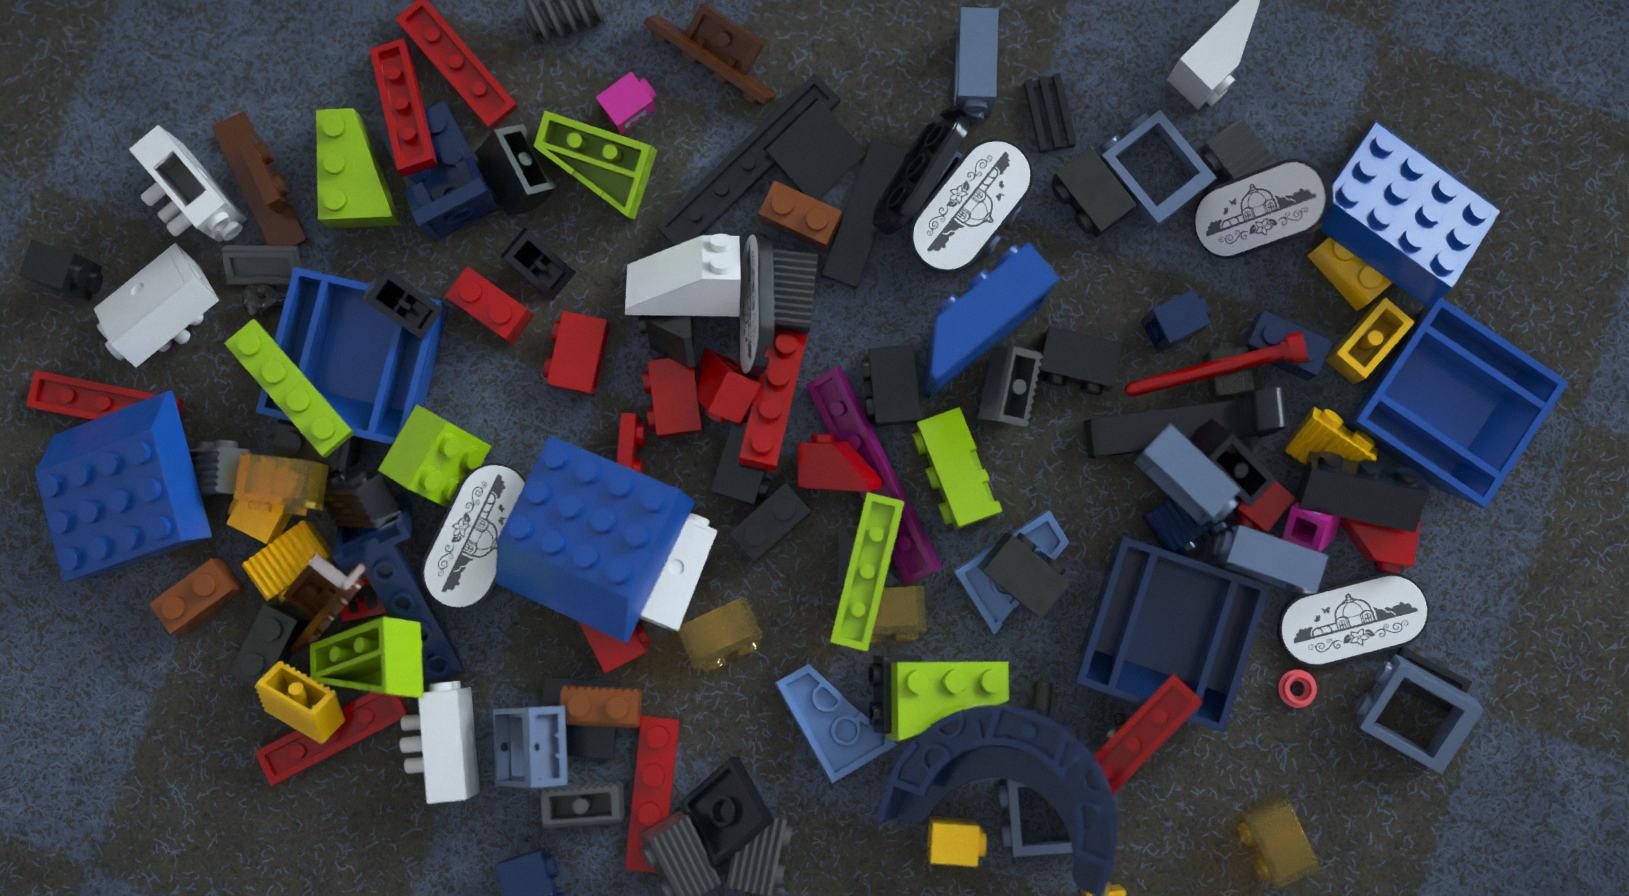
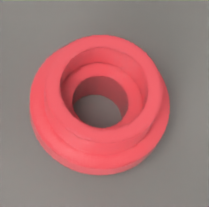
(1309, 688)

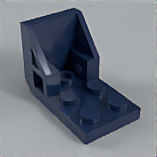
(453, 191)

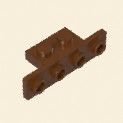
(720, 46)
(260, 184)
(321, 594)

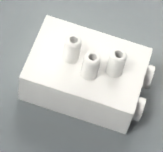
(193, 191)
(155, 307)
(680, 574)
(446, 743)

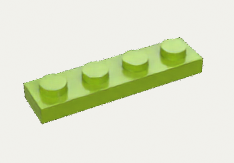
(289, 388)
(867, 571)

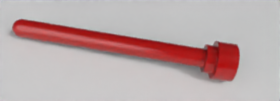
(1289, 349)

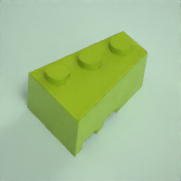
(600, 159)
(349, 174)
(955, 469)
(372, 657)
(936, 689)

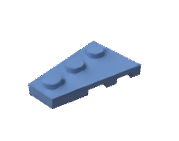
(987, 596)
(830, 724)

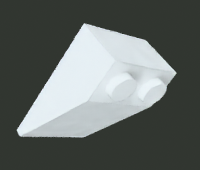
(1207, 66)
(687, 279)

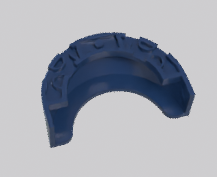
(1019, 748)

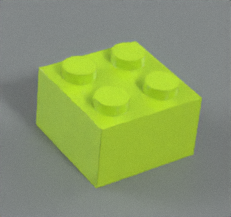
(433, 456)

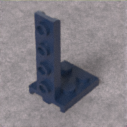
(398, 586)

